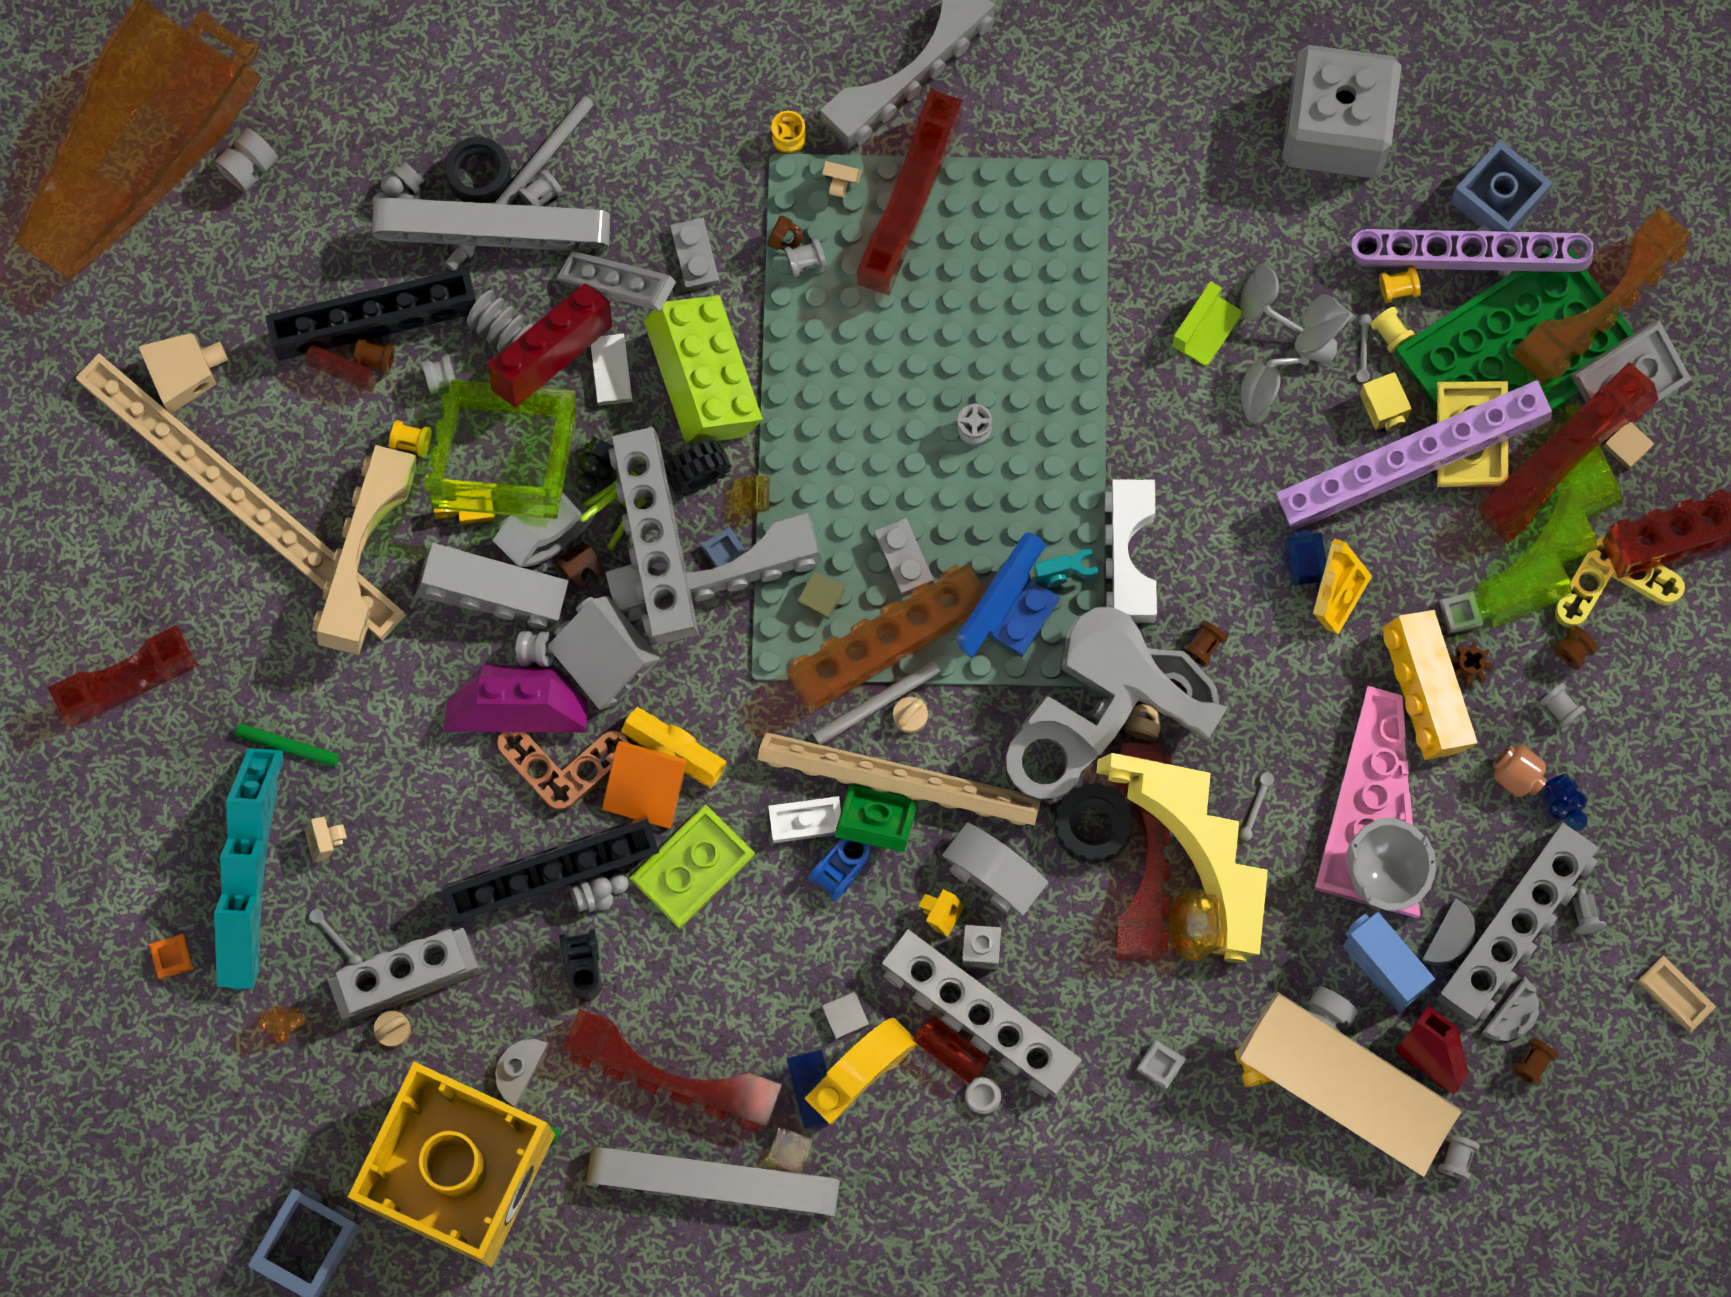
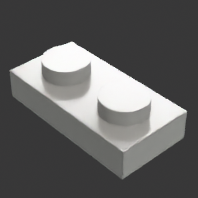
(695, 254)
(903, 556)

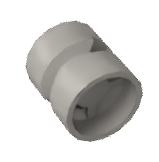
(246, 160)
(1332, 1008)

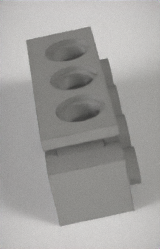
(422, 979)

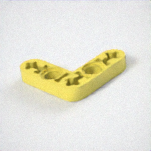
(1602, 572)

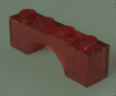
(95, 692)

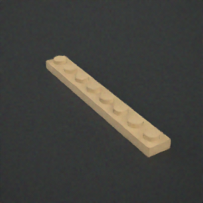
(899, 778)

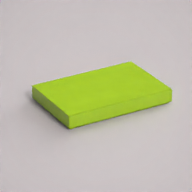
(692, 866)

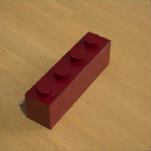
(550, 345)

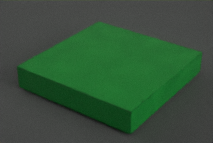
(876, 817)

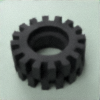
(697, 468)

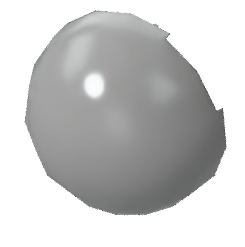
(1391, 864)

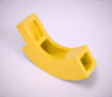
(860, 1067)

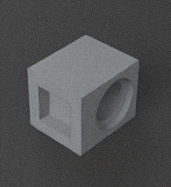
(981, 947)

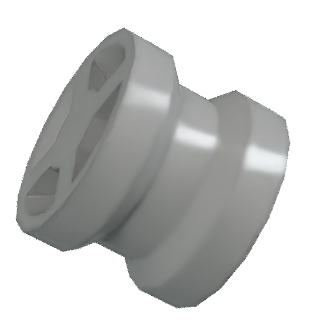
(438, 374)
(974, 416)
(534, 649)

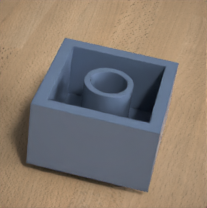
(1501, 190)

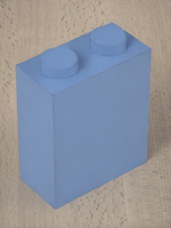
(1387, 960)

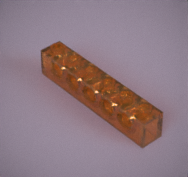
(818, 691)

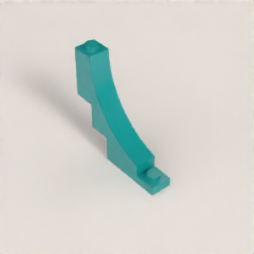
(242, 868)

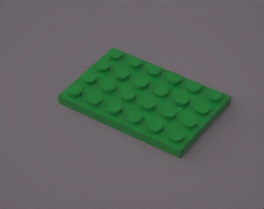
(1484, 333)

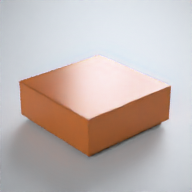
(171, 956)

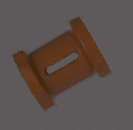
(374, 355)
(1204, 643)
(1534, 1061)

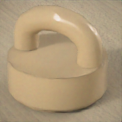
(910, 715)
(1142, 727)
(392, 1029)

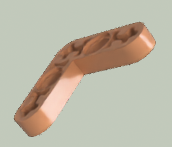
(567, 777)

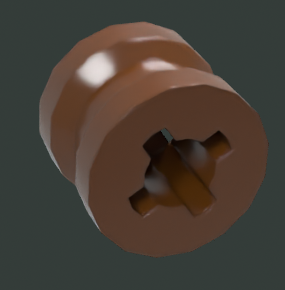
(1575, 647)

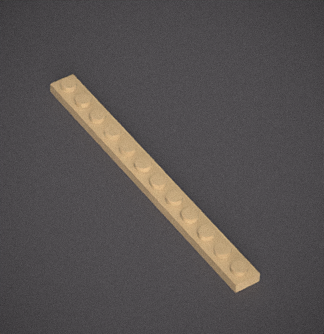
(228, 486)

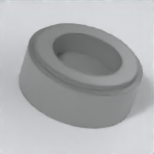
(983, 1096)

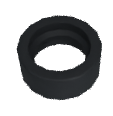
(472, 146)

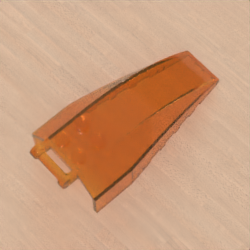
(141, 126)

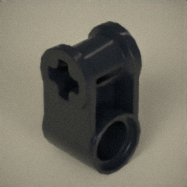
(582, 958)

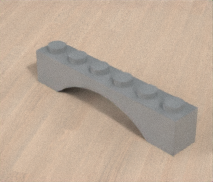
(860, 108)
(784, 547)

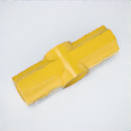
(673, 740)

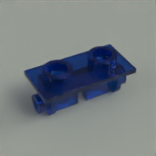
(806, 1073)

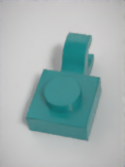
(1057, 570)

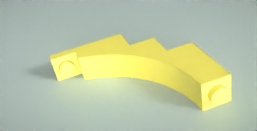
(1180, 802)

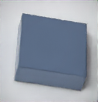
(723, 548)

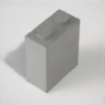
(603, 651)

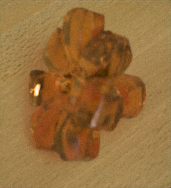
(281, 1022)

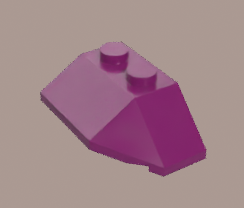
(516, 701)

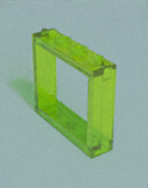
(494, 497)

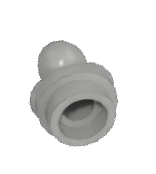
(400, 185)
(596, 891)

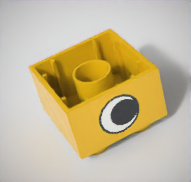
(452, 1164)

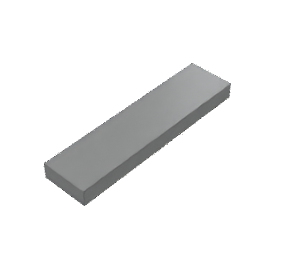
(617, 280)

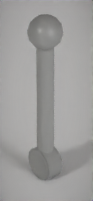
(1363, 375)
(1266, 781)
(317, 917)

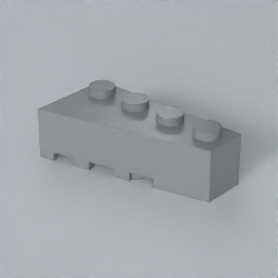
(490, 586)

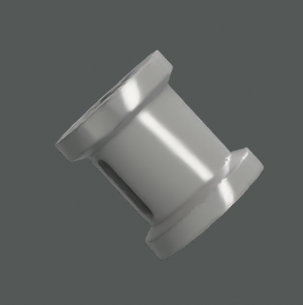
(540, 190)
(805, 257)
(1562, 706)
(1458, 1157)

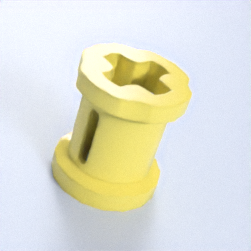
(1391, 328)

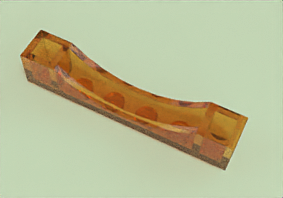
(1554, 342)

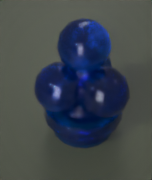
(1566, 801)

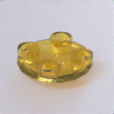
(1195, 925)

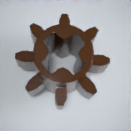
(1471, 673)

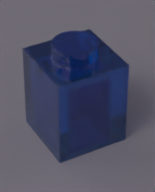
(1305, 557)

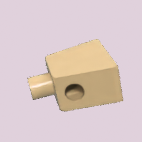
(181, 368)

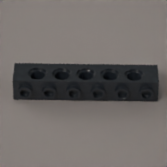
(371, 313)
(550, 869)

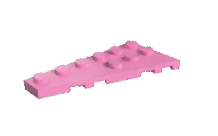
(1371, 789)

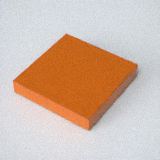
(644, 784)

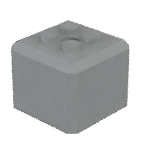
(1335, 135)

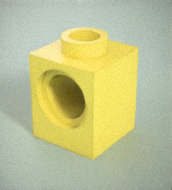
(1385, 402)

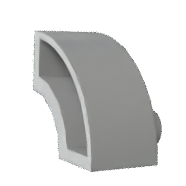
(536, 539)
(995, 869)

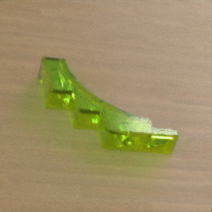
(1539, 574)

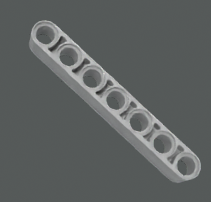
(490, 224)
(713, 1181)

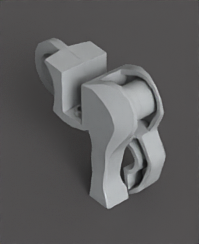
(1112, 659)

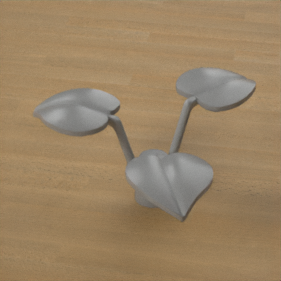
(1315, 342)

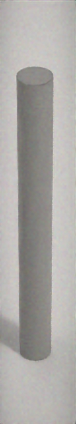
(876, 702)

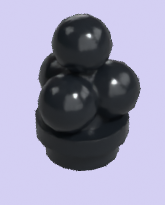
(594, 464)

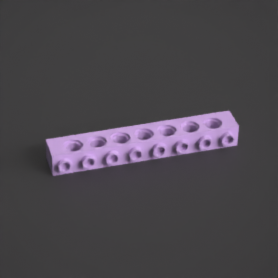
(1415, 455)

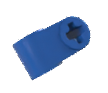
(839, 869)

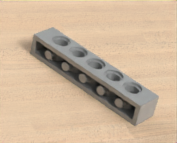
(680, 619)
(1565, 847)
(913, 952)

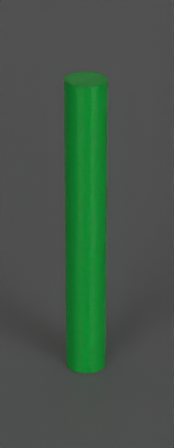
(287, 745)

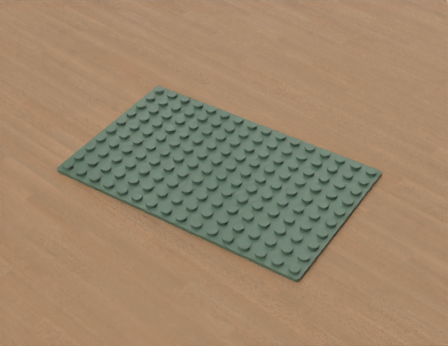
(868, 389)

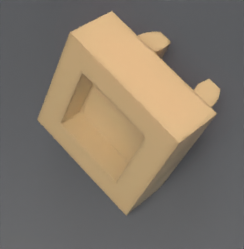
(841, 175)
(323, 839)

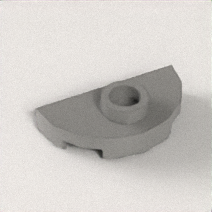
(517, 1068)

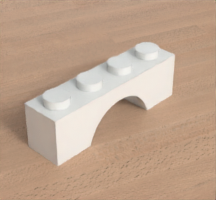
(1131, 509)

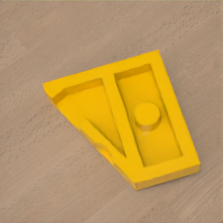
(1340, 586)

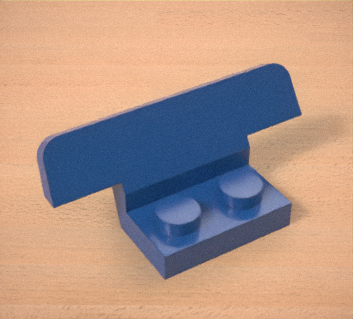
(1012, 605)

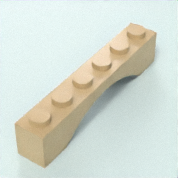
(385, 487)

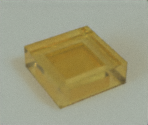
(751, 495)
(789, 1151)

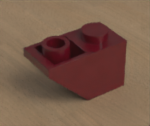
(1436, 1050)

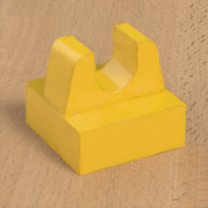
(942, 911)

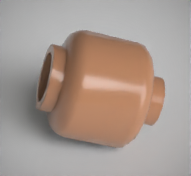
(1520, 771)

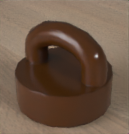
(779, 232)

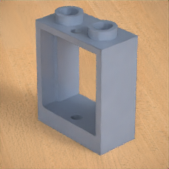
(312, 1201)

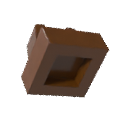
(576, 561)

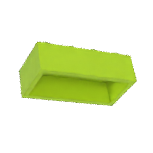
(703, 370)

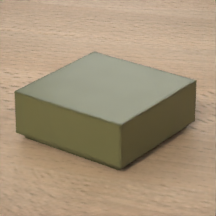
(821, 595)

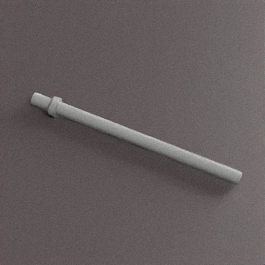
(528, 172)

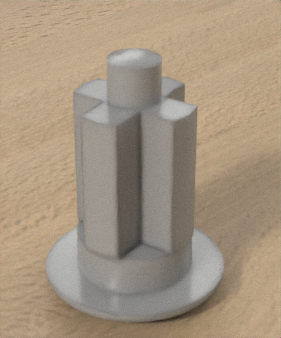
(1587, 914)

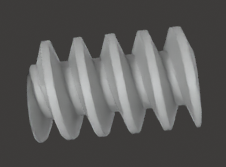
(495, 323)

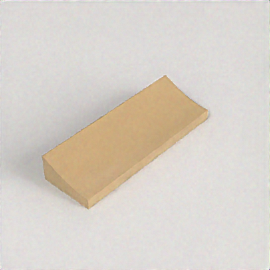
(1349, 1083)

